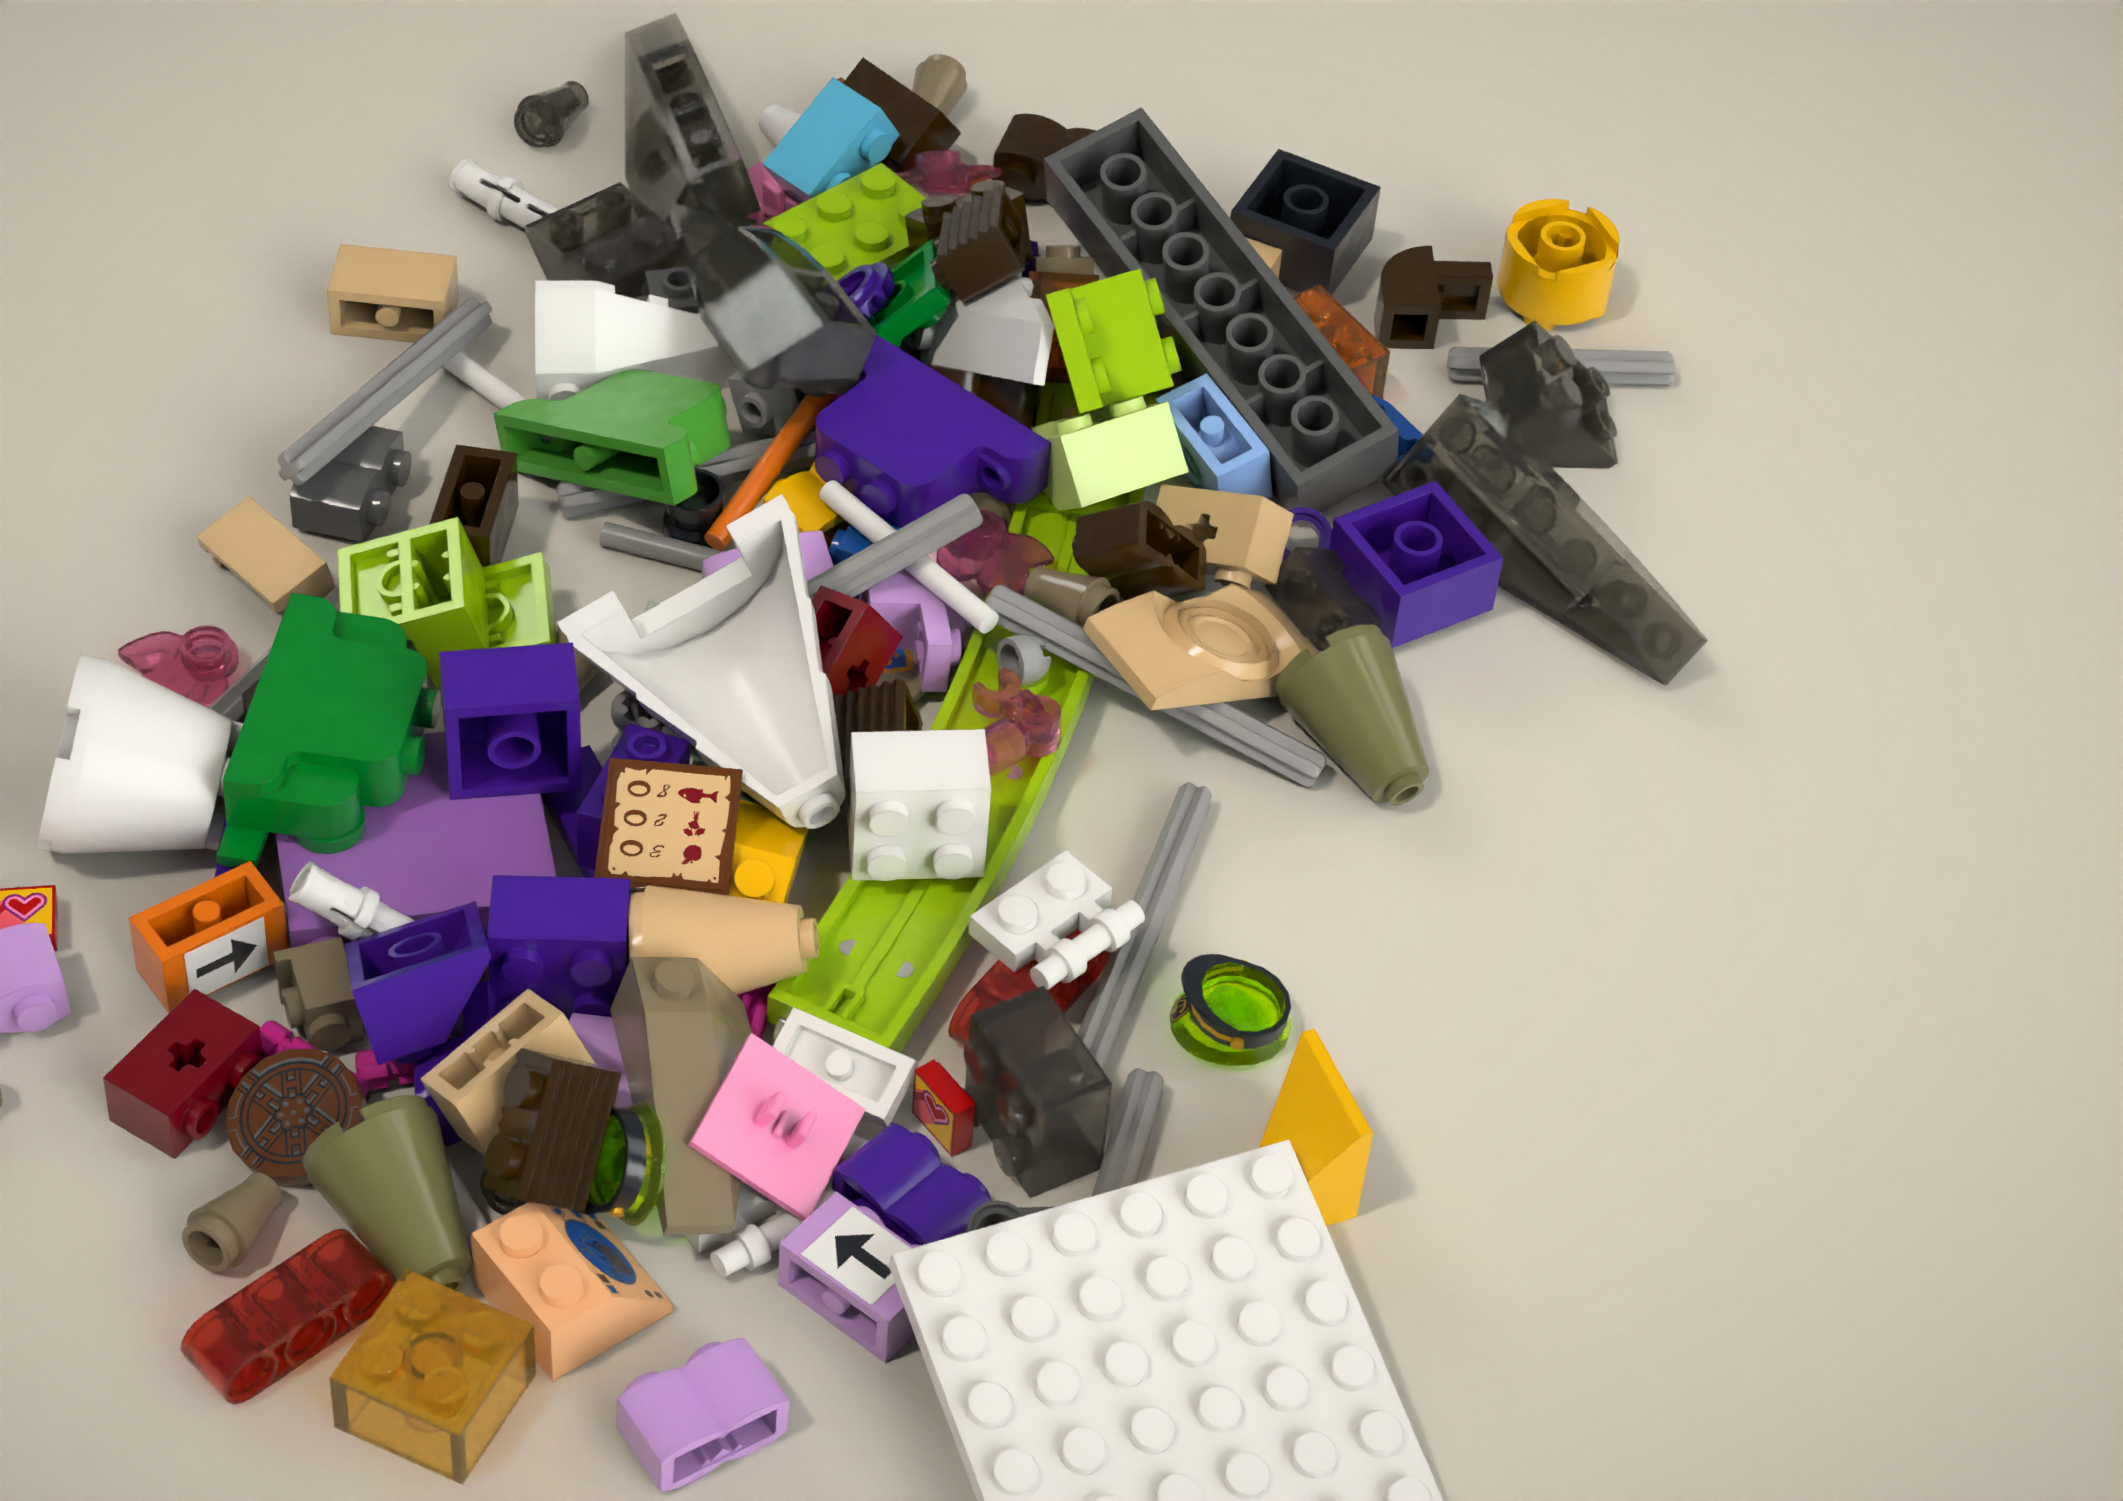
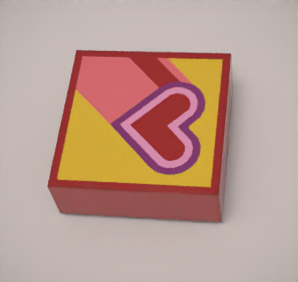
(30, 905)
(943, 1107)

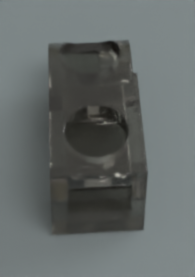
(1322, 599)

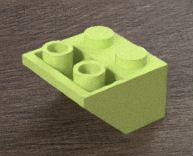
(1110, 452)

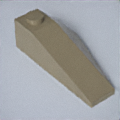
(676, 1046)

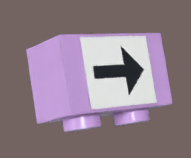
(843, 1273)

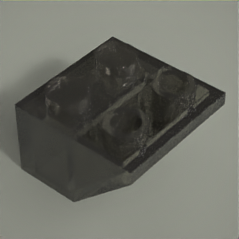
(605, 240)
(1550, 399)

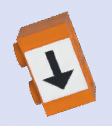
(209, 935)

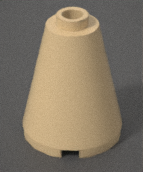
(737, 938)

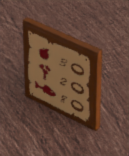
(669, 825)

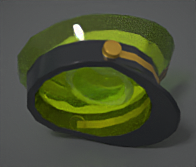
(1230, 1011)
(629, 1165)

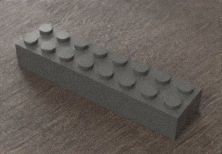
(1227, 311)

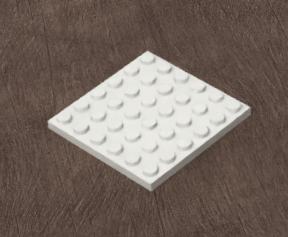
(1163, 1348)

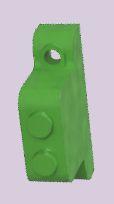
(622, 435)

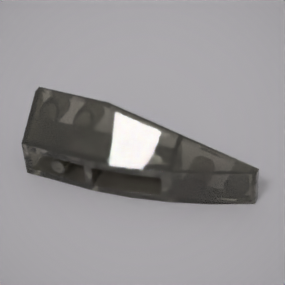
(675, 128)
(771, 304)
(1549, 539)

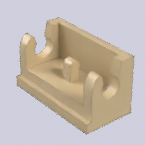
(265, 555)

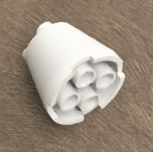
(135, 767)

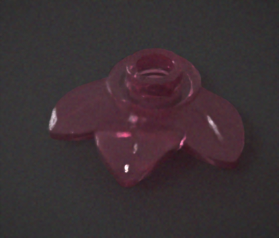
(944, 172)
(993, 555)
(186, 664)

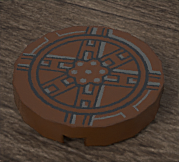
(286, 1107)

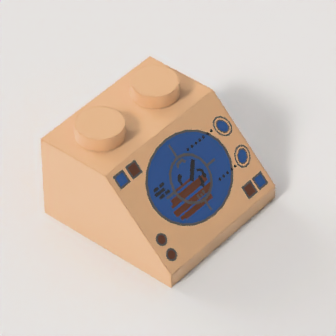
(567, 1281)

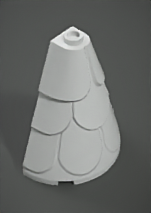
(735, 669)

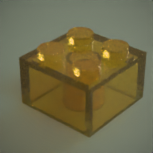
(433, 1376)

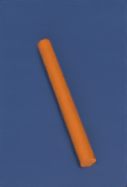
(767, 468)

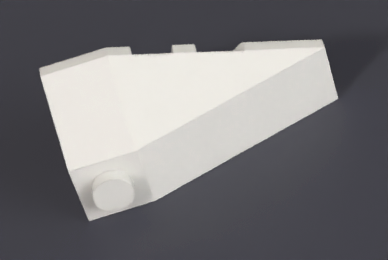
(593, 333)
(992, 334)

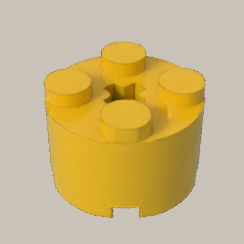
(1558, 263)

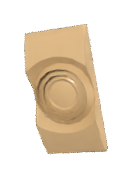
(1199, 647)

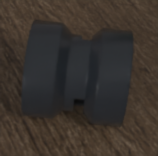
(696, 514)

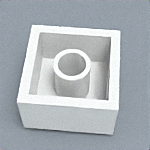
(918, 804)

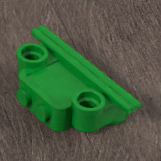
(326, 732)

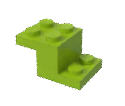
(1113, 339)
(444, 596)

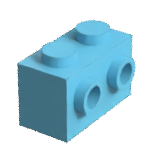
(831, 143)

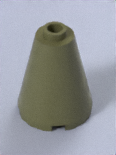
(1358, 712)
(395, 1189)

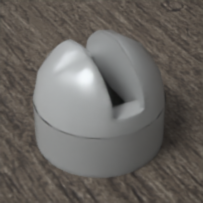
(1024, 657)

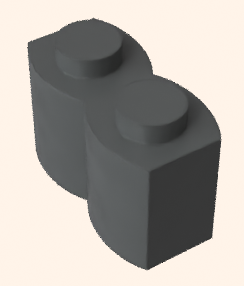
(354, 487)

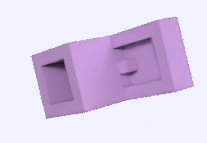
(925, 624)

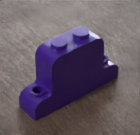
(920, 440)

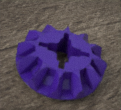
(868, 287)

